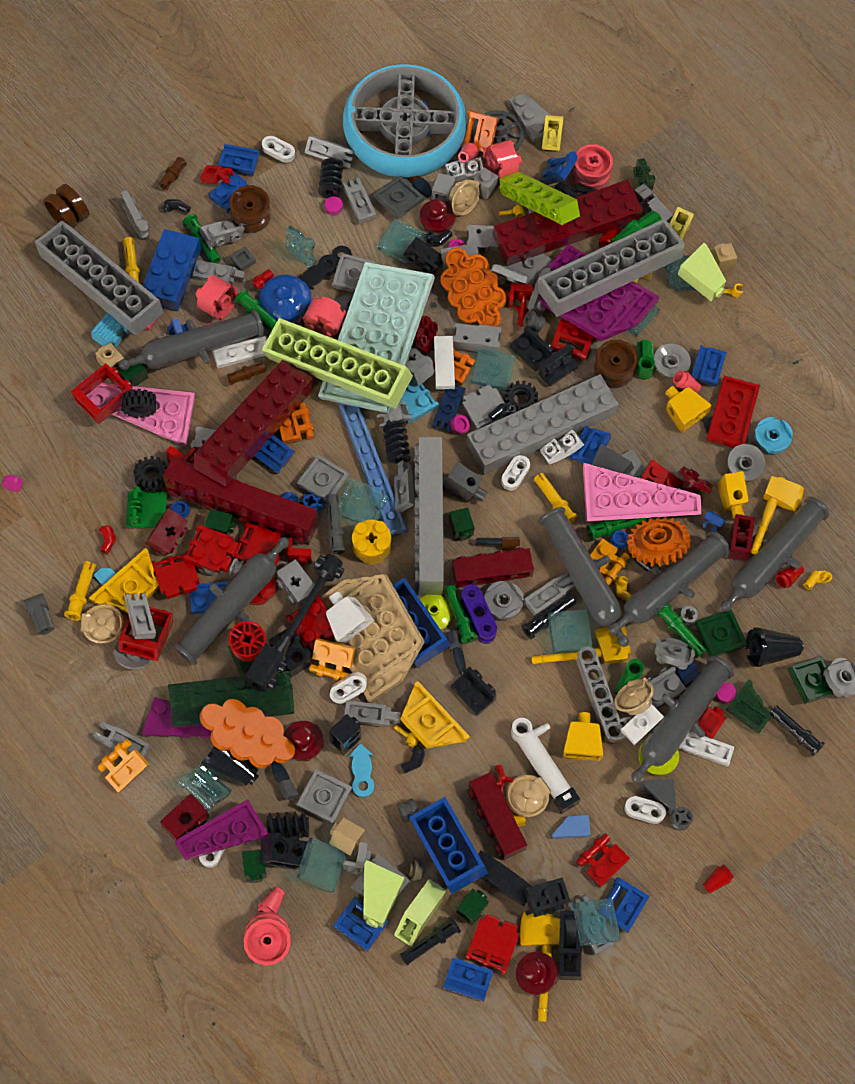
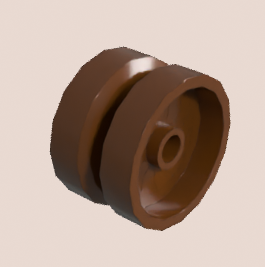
(66, 206)
(250, 208)
(616, 363)

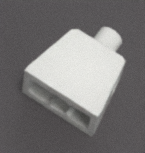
(347, 617)

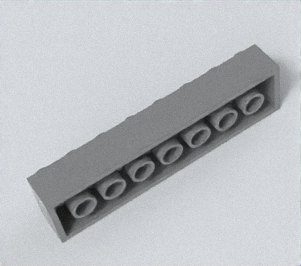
(610, 267)
(99, 278)
(540, 423)
(428, 516)

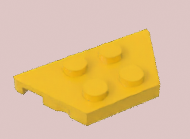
(135, 577)
(430, 720)

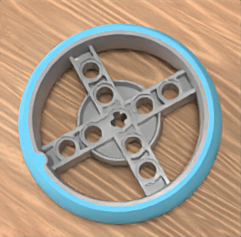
(392, 121)

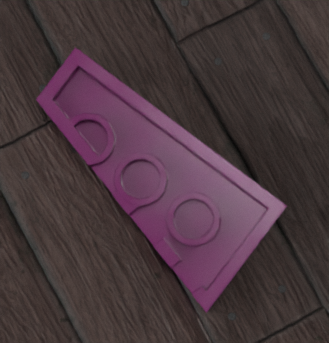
(160, 723)
(223, 832)

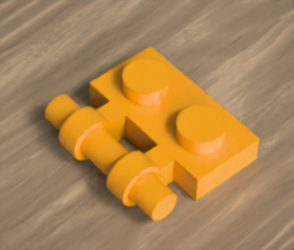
(606, 549)
(332, 653)
(127, 769)

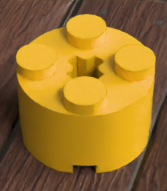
(371, 531)

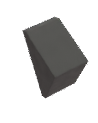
(662, 792)

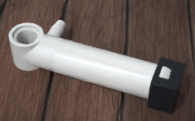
(563, 794)

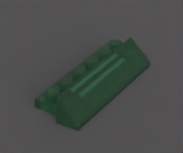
(191, 697)

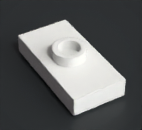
(641, 724)

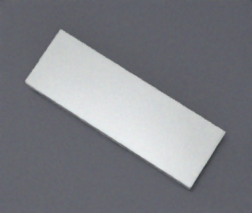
(239, 352)
(444, 362)
(707, 749)

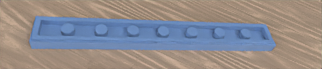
(372, 465)

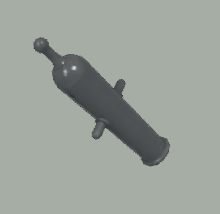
(196, 341)
(776, 552)
(583, 571)
(672, 581)
(229, 603)
(683, 715)

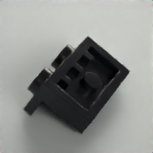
(423, 256)
(531, 348)
(558, 365)
(474, 691)
(546, 896)

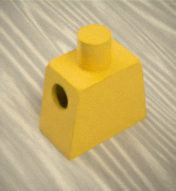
(686, 407)
(733, 492)
(583, 740)

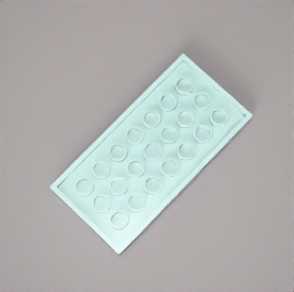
(381, 321)

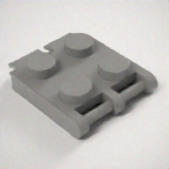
(480, 406)

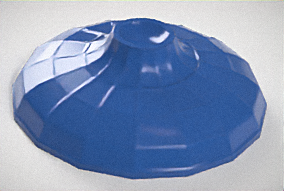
(285, 297)

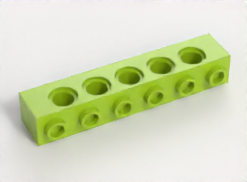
(539, 197)

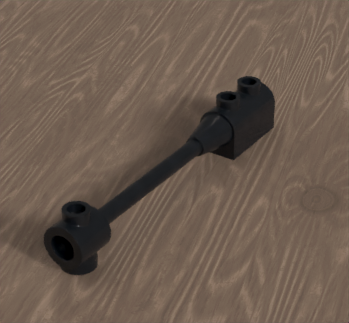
(272, 659)

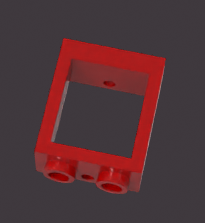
(80, 392)
(142, 647)

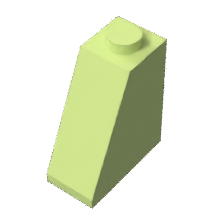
(703, 273)
(380, 893)
(419, 912)

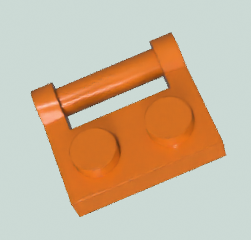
(485, 129)

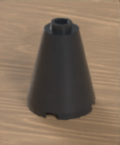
(771, 646)
(230, 767)

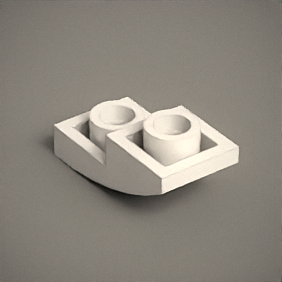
(464, 170)
(560, 449)

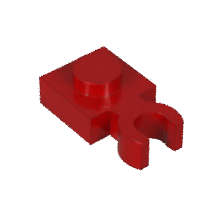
(213, 174)

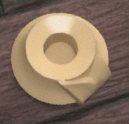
(464, 196)
(102, 623)
(634, 697)
(527, 795)

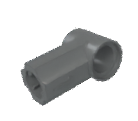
(38, 610)

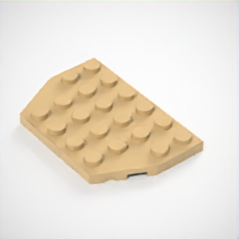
(389, 643)

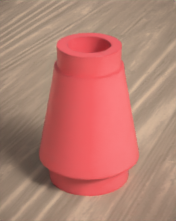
(468, 152)
(683, 380)
(272, 901)

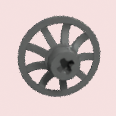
(503, 127)

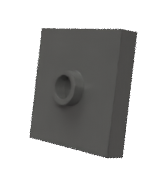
(398, 197)

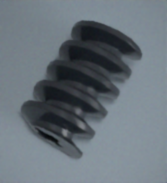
(330, 177)
(396, 442)
(288, 824)

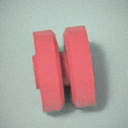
(592, 166)
(267, 925)

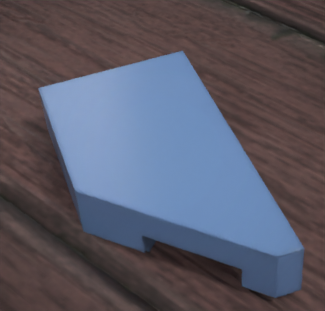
(573, 828)

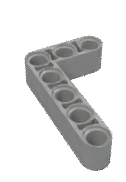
(601, 704)

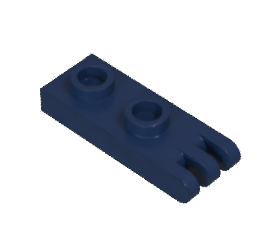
(448, 407)

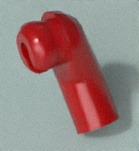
(260, 280)
(109, 537)

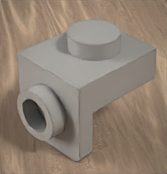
(358, 866)

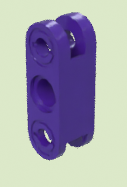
(474, 601)

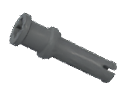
(335, 533)

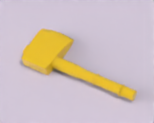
(778, 493)
(608, 650)
(544, 933)

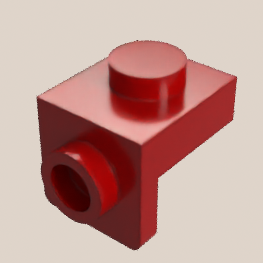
(189, 457)
(301, 555)

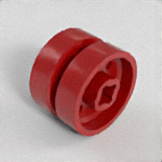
(250, 631)

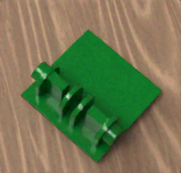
(144, 508)

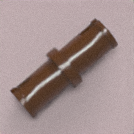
(172, 173)
(246, 372)

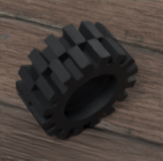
(521, 389)
(138, 403)
(146, 466)

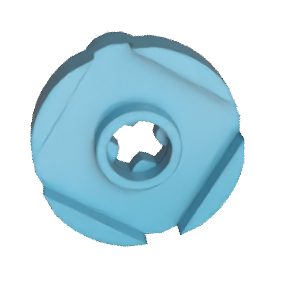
(771, 445)

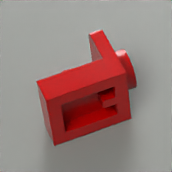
(517, 291)
(712, 721)

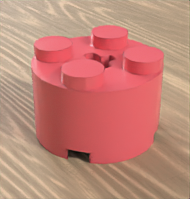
(502, 158)
(216, 297)
(324, 316)

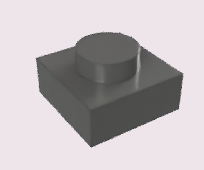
(243, 259)

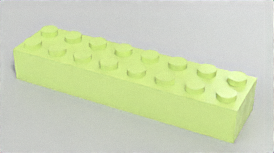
(338, 363)

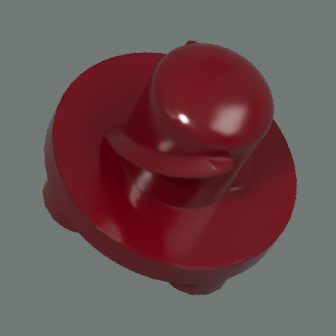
(437, 216)
(425, 335)
(692, 481)
(306, 739)
(536, 973)

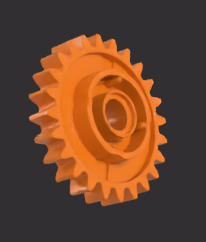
(658, 541)

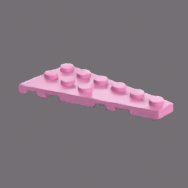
(171, 416)
(622, 496)

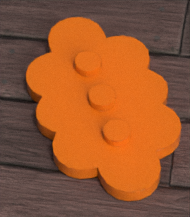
(472, 288)
(247, 733)

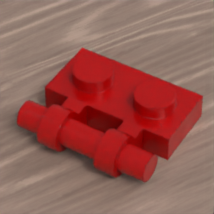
(607, 865)

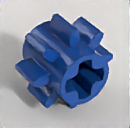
(312, 499)

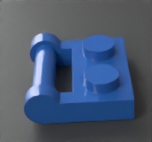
(558, 168)
(630, 905)
(357, 929)

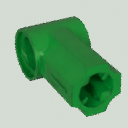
(645, 358)
(628, 676)

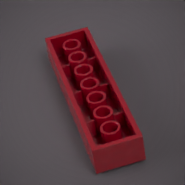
(537, 234)
(253, 423)
(242, 501)

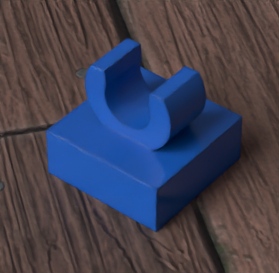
(176, 327)
(714, 519)

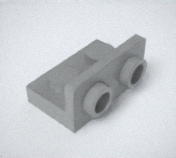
(221, 233)
(667, 683)

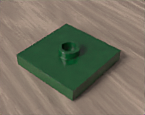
(721, 633)
(810, 680)

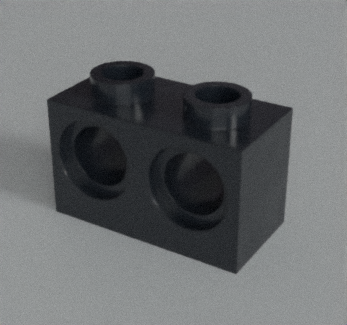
(295, 649)
(345, 734)
(283, 855)

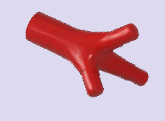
(521, 311)
(502, 778)

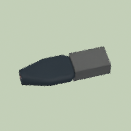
(456, 647)
(285, 783)

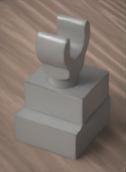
(400, 413)

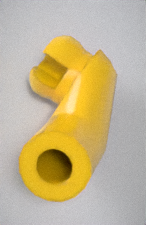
(817, 577)
(621, 588)

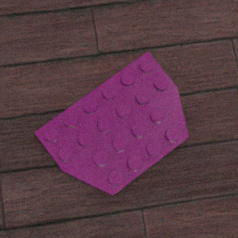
(611, 312)

